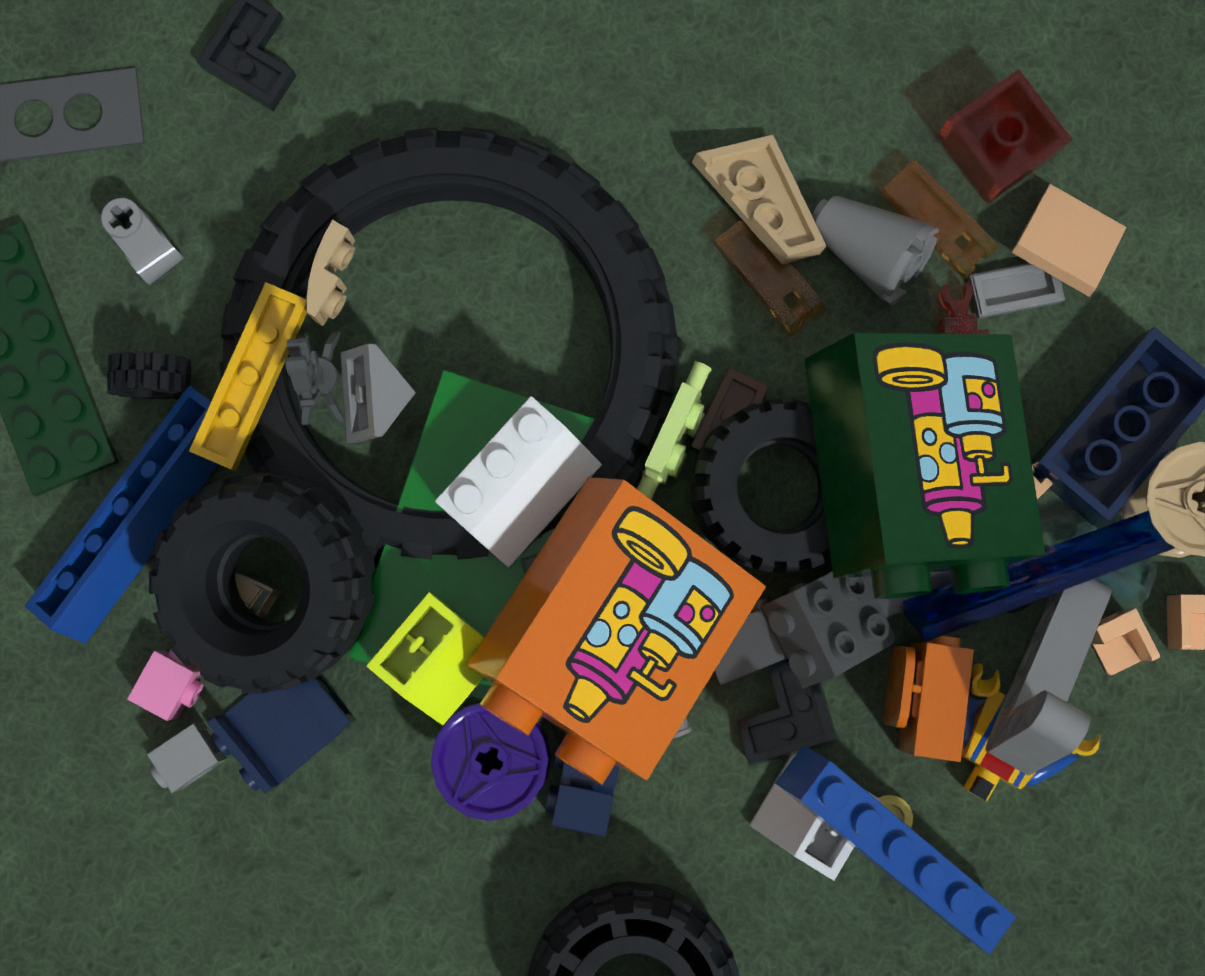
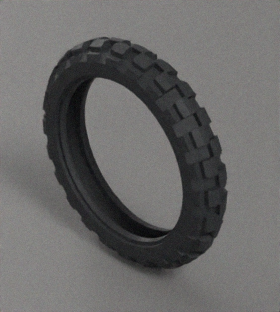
(482, 169)

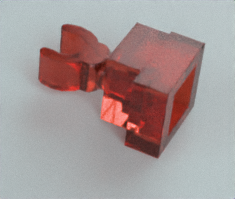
(958, 320)

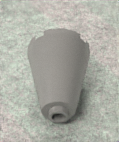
(876, 243)

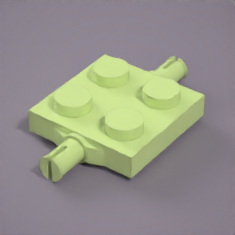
(682, 420)

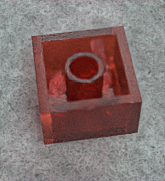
(1003, 136)

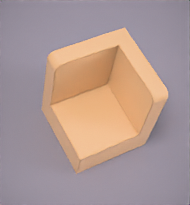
(1186, 622)
(1123, 641)

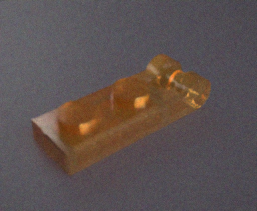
(921, 197)
(769, 277)

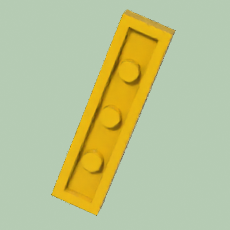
(249, 377)

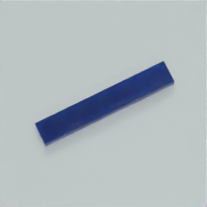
(1039, 577)

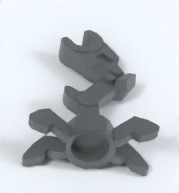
(312, 375)

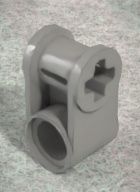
(143, 243)

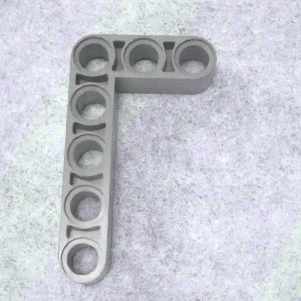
(1036, 719)

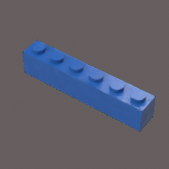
(125, 525)
(895, 848)

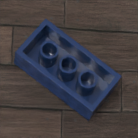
(1123, 427)

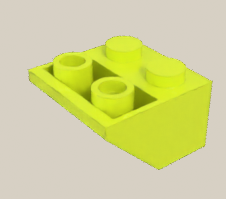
(429, 659)

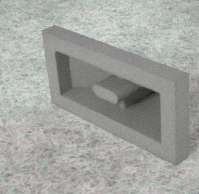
(371, 392)

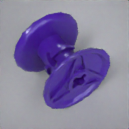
(463, 773)

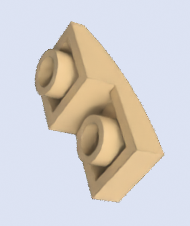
(325, 289)

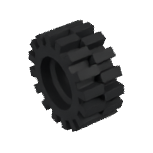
(148, 375)

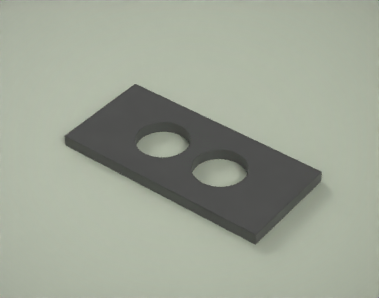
(118, 125)

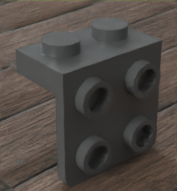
(828, 627)

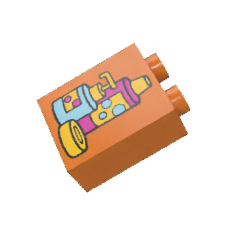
(614, 631)

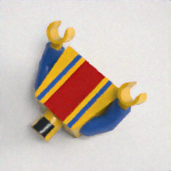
(982, 711)

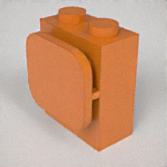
(929, 697)

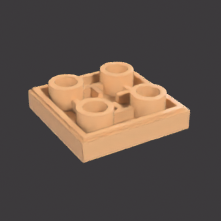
(1069, 240)

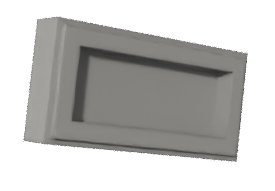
(1013, 290)

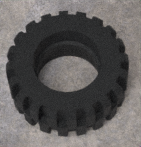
(718, 499)

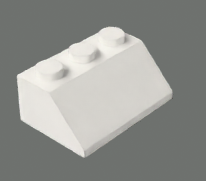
(519, 482)

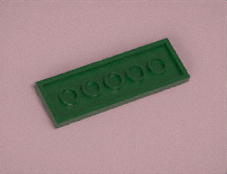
(41, 378)

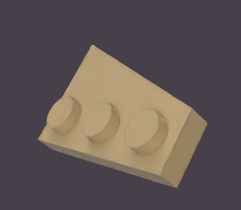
(765, 196)

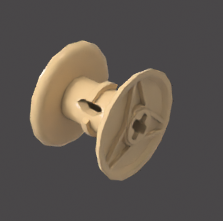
(1175, 500)

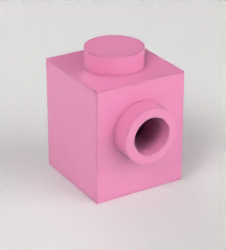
(166, 686)

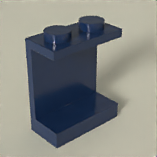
(279, 731)

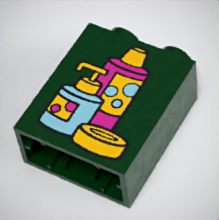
(923, 460)

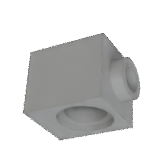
(185, 757)

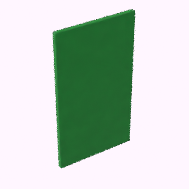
(477, 589)

